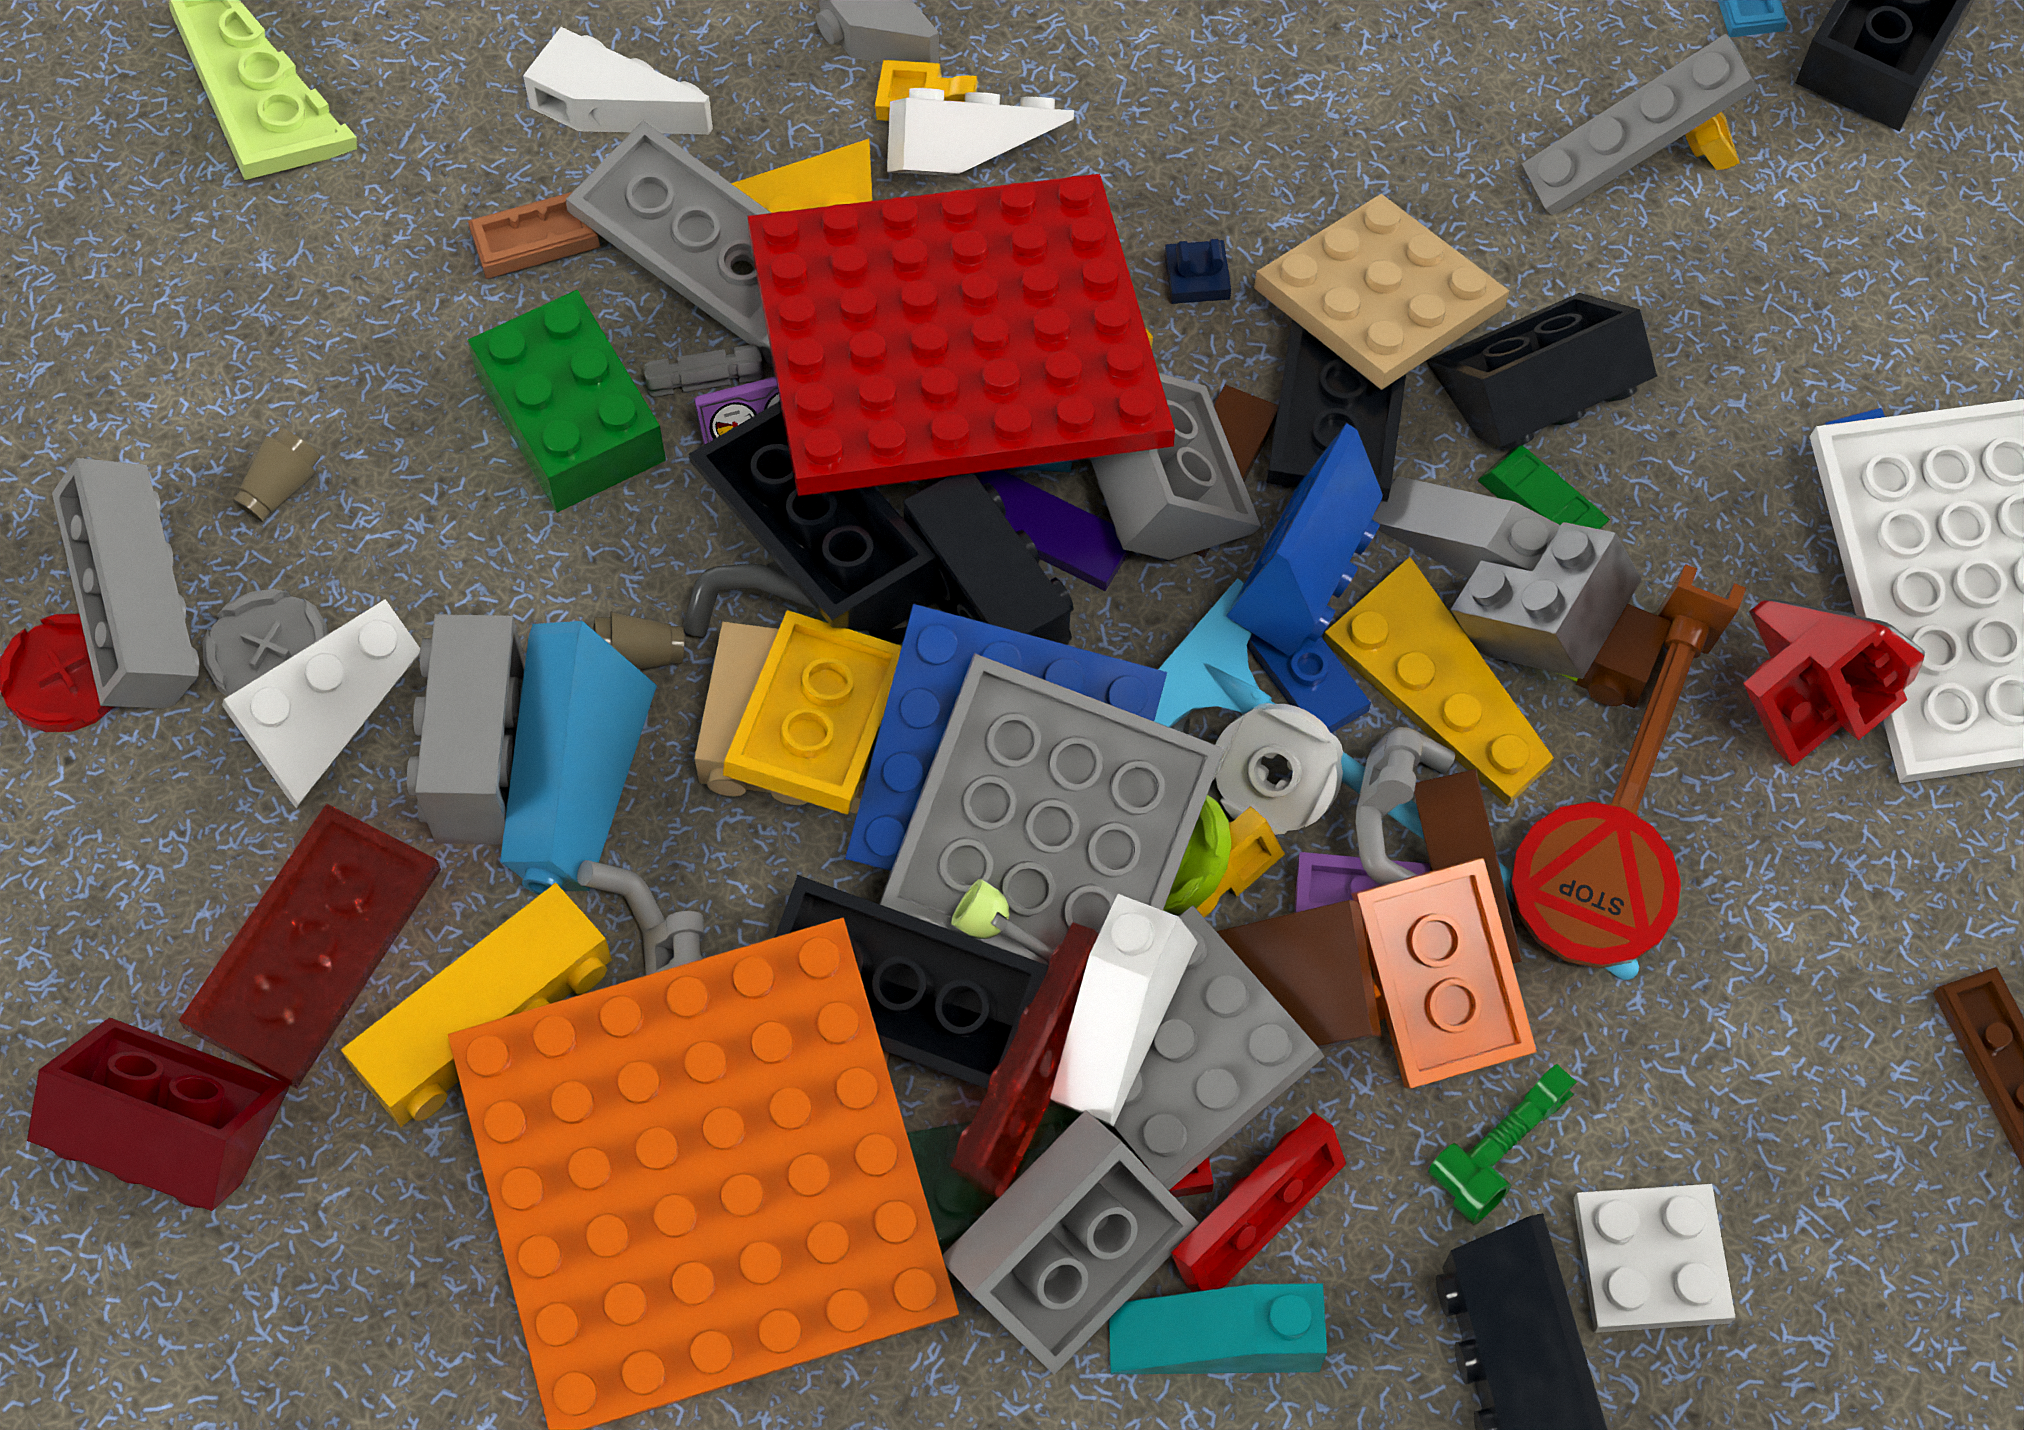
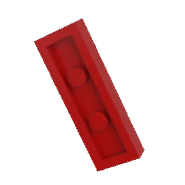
(1260, 1205)

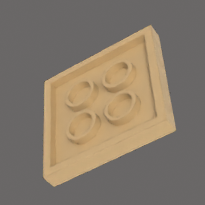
(1381, 290)

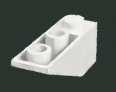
(606, 92)
(954, 136)

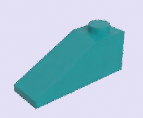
(1222, 1331)

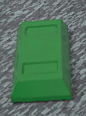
(1531, 483)

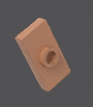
(529, 236)

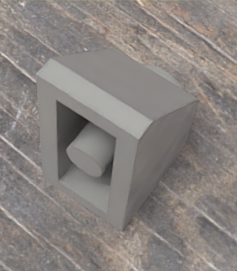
(879, 30)

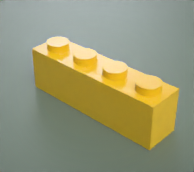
(515, 968)

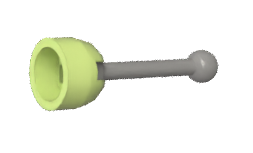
(985, 914)

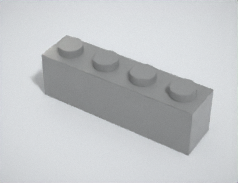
(125, 584)

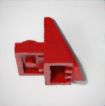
(1826, 674)

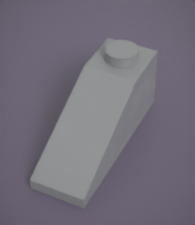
(1463, 526)

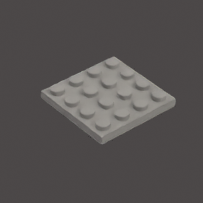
(1049, 807)

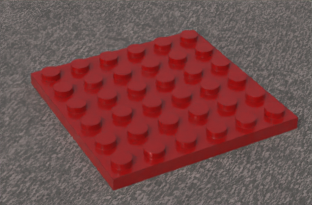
(955, 334)

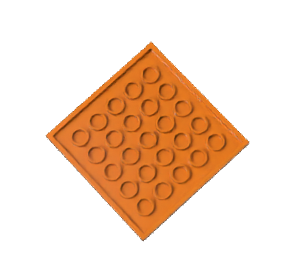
(700, 1178)

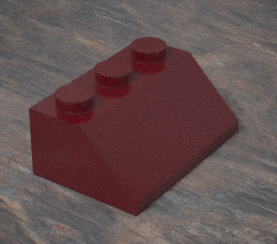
(154, 1112)

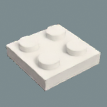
(1653, 1258)

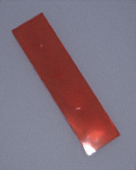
(1025, 1079)

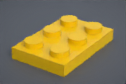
(814, 713)

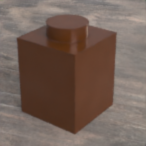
(1626, 658)

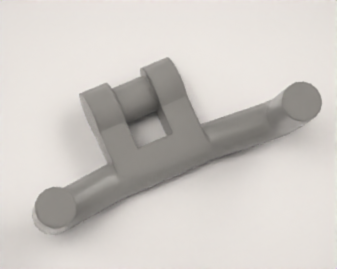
(1391, 782)
(666, 941)

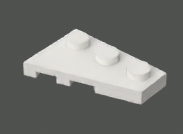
(321, 697)

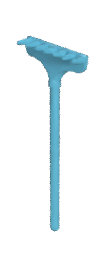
(1214, 671)

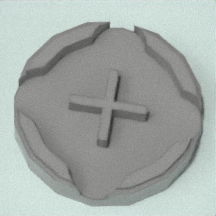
(257, 636)

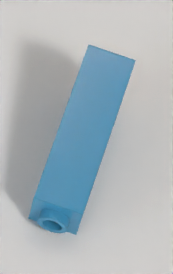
(570, 752)

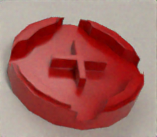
(50, 676)

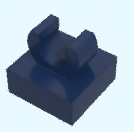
(1197, 271)

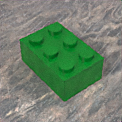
(567, 400)

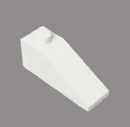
(1120, 1006)

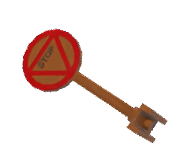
(1594, 874)

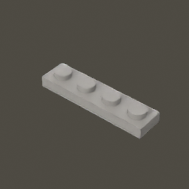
(1640, 125)

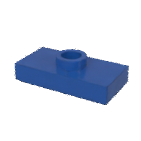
(1313, 681)

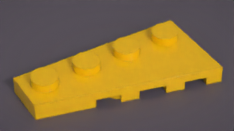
(1433, 673)

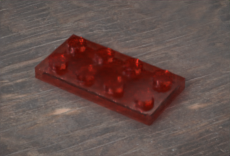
(310, 945)

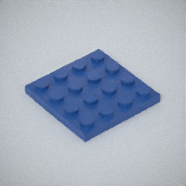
(923, 694)

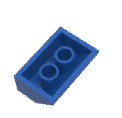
(1312, 548)

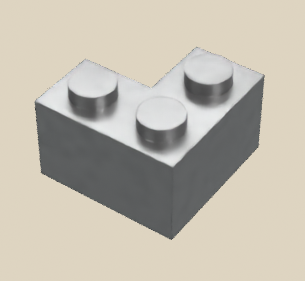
(1558, 610)

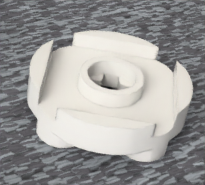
(1311, 755)

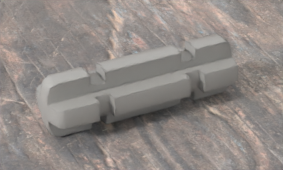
(703, 370)

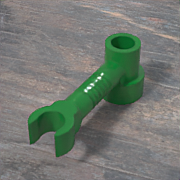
(1470, 1174)

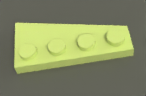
(255, 91)

